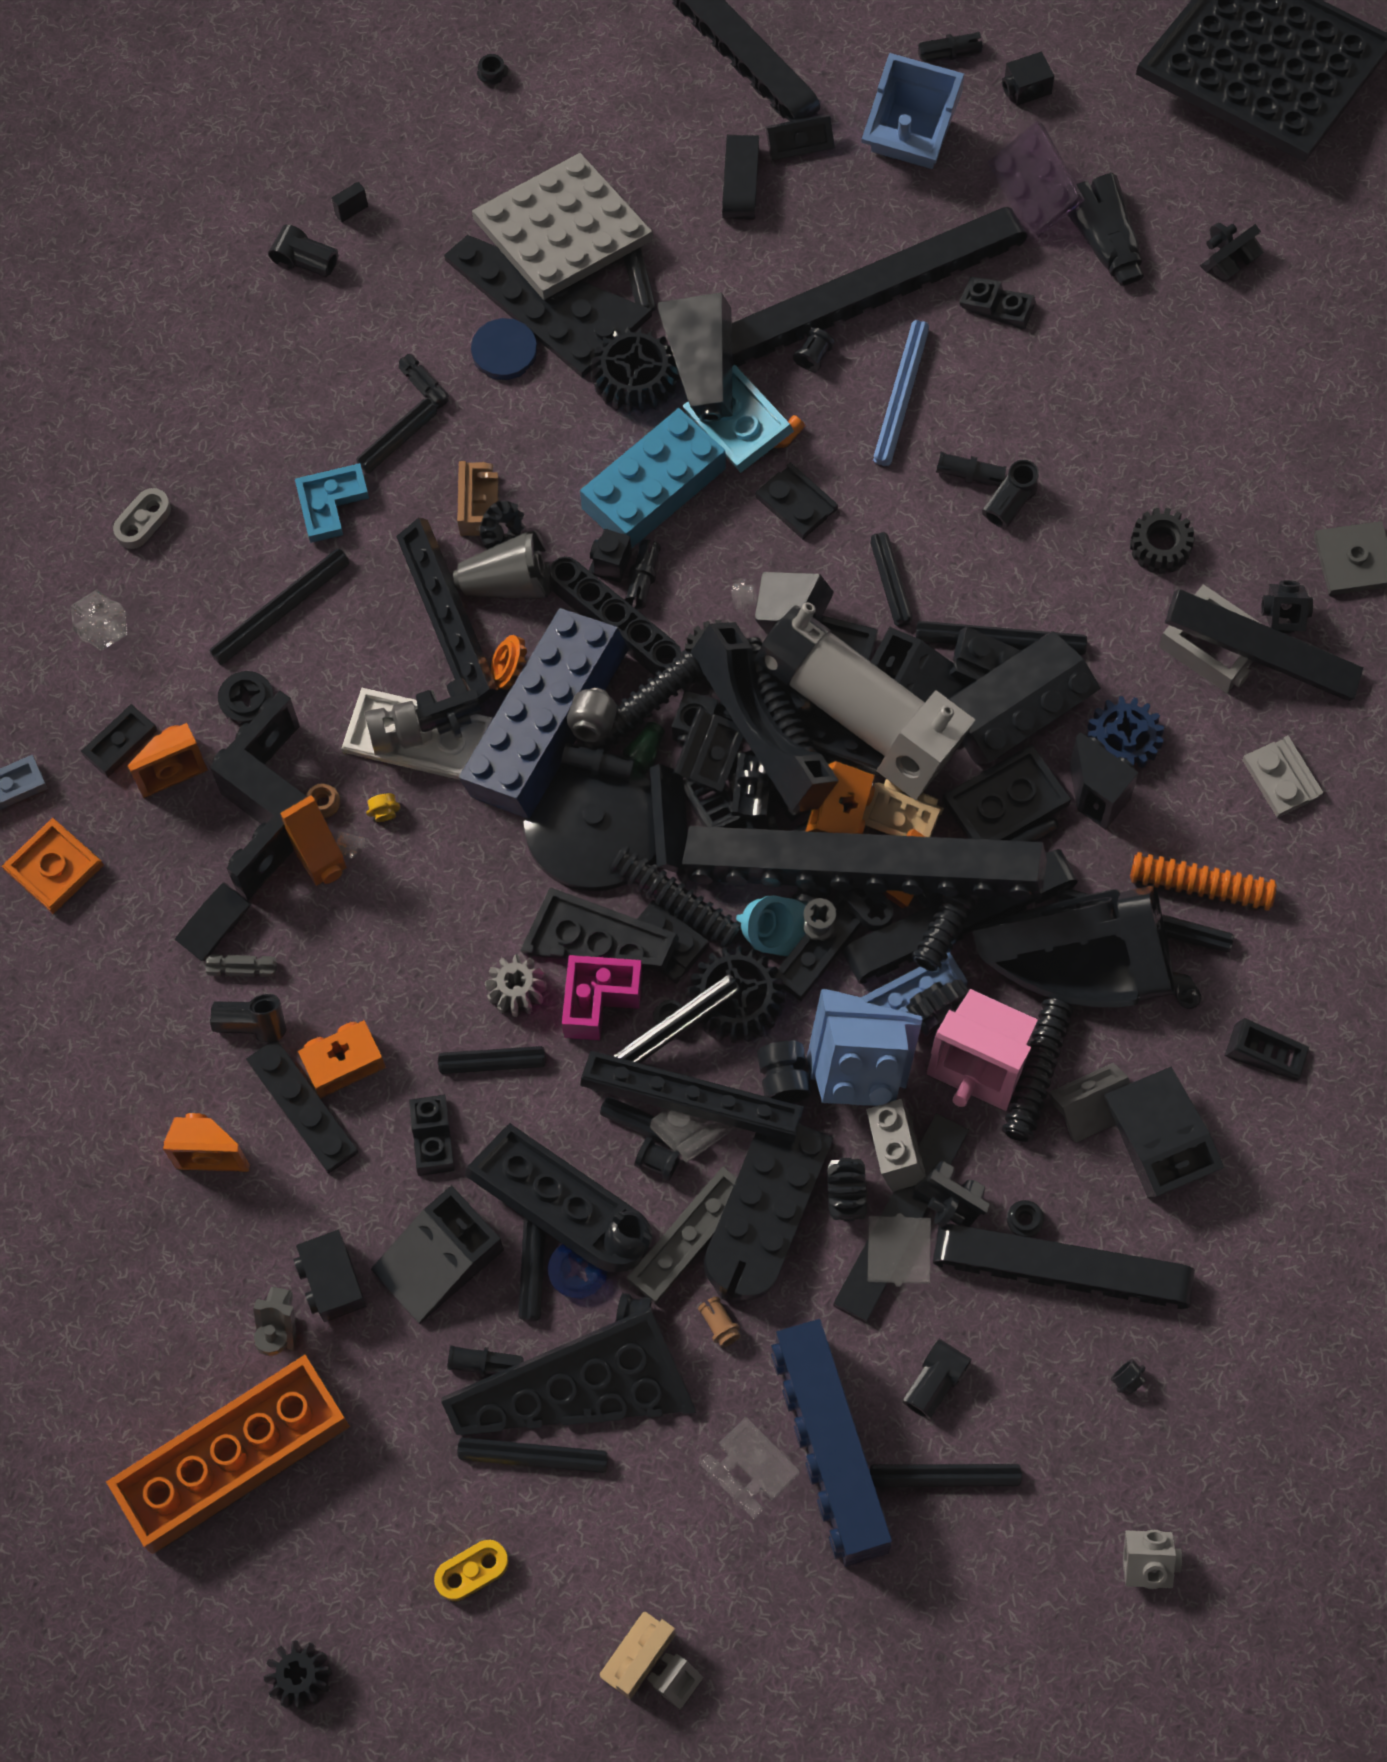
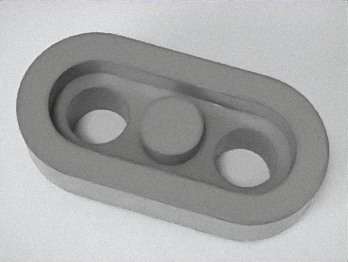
(139, 518)

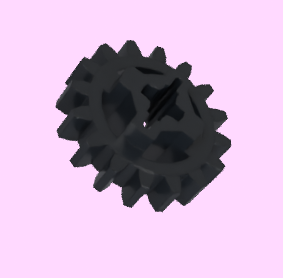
(935, 1003)

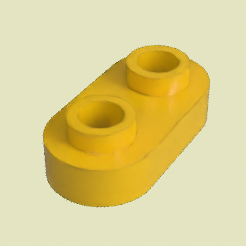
(469, 1566)

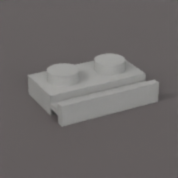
(1282, 776)

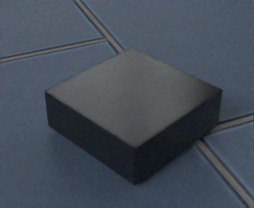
(349, 201)

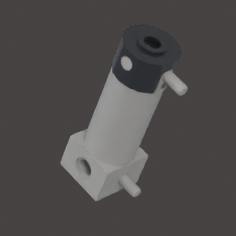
(909, 733)

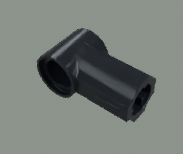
(296, 249)
(1012, 495)
(259, 1017)
(939, 1374)

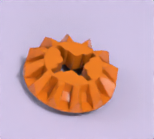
(508, 661)

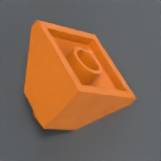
(167, 760)
(202, 1145)

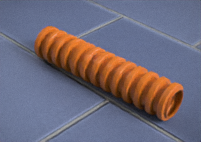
(1203, 881)

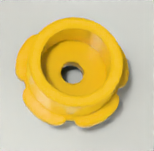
(383, 807)

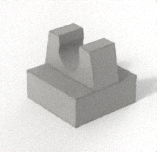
(677, 1680)

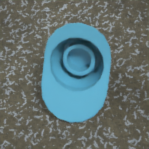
(773, 924)

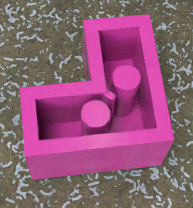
(596, 984)

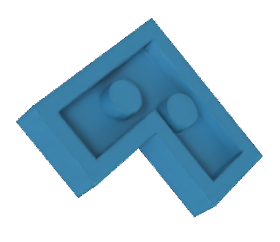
(323, 492)

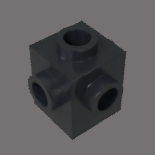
(1294, 614)

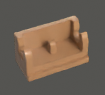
(475, 495)

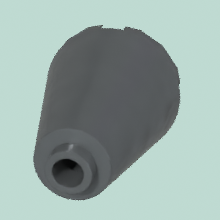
(507, 570)

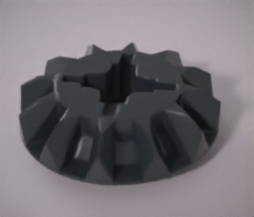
(501, 512)
(231, 691)

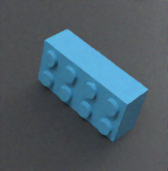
(654, 478)

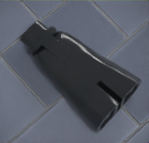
(1108, 228)

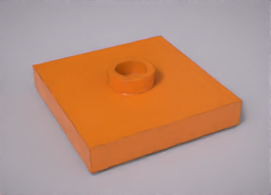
(52, 865)

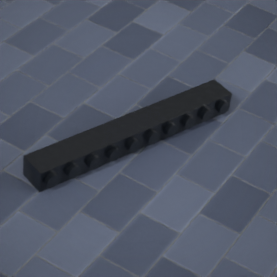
(866, 862)

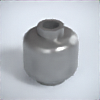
(591, 714)

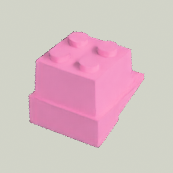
(982, 1050)

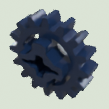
(1136, 723)

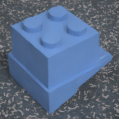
(912, 110)
(860, 1050)

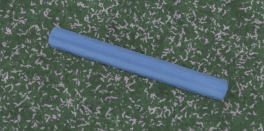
(901, 393)

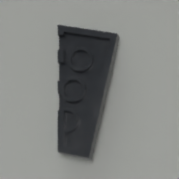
(582, 928)

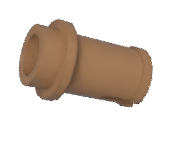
(720, 1323)

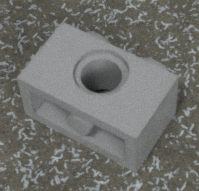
(896, 1145)

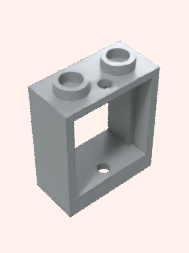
(1201, 662)

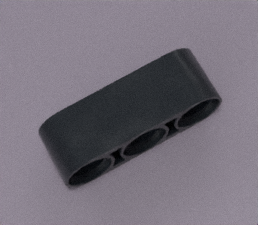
(740, 176)

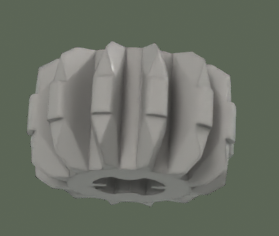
(518, 996)

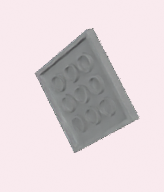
(562, 225)

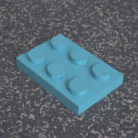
(751, 429)

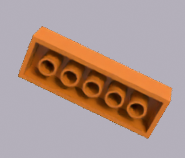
(227, 1455)

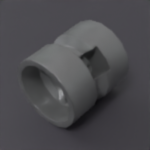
(406, 726)

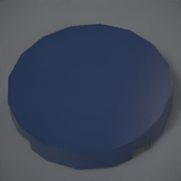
(504, 349)

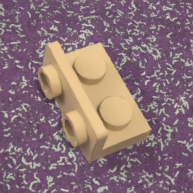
(898, 813)
(637, 1654)

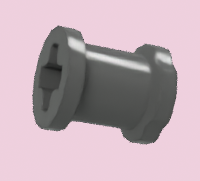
(821, 909)

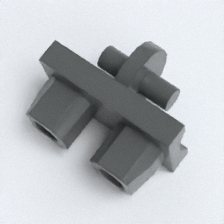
(275, 1322)

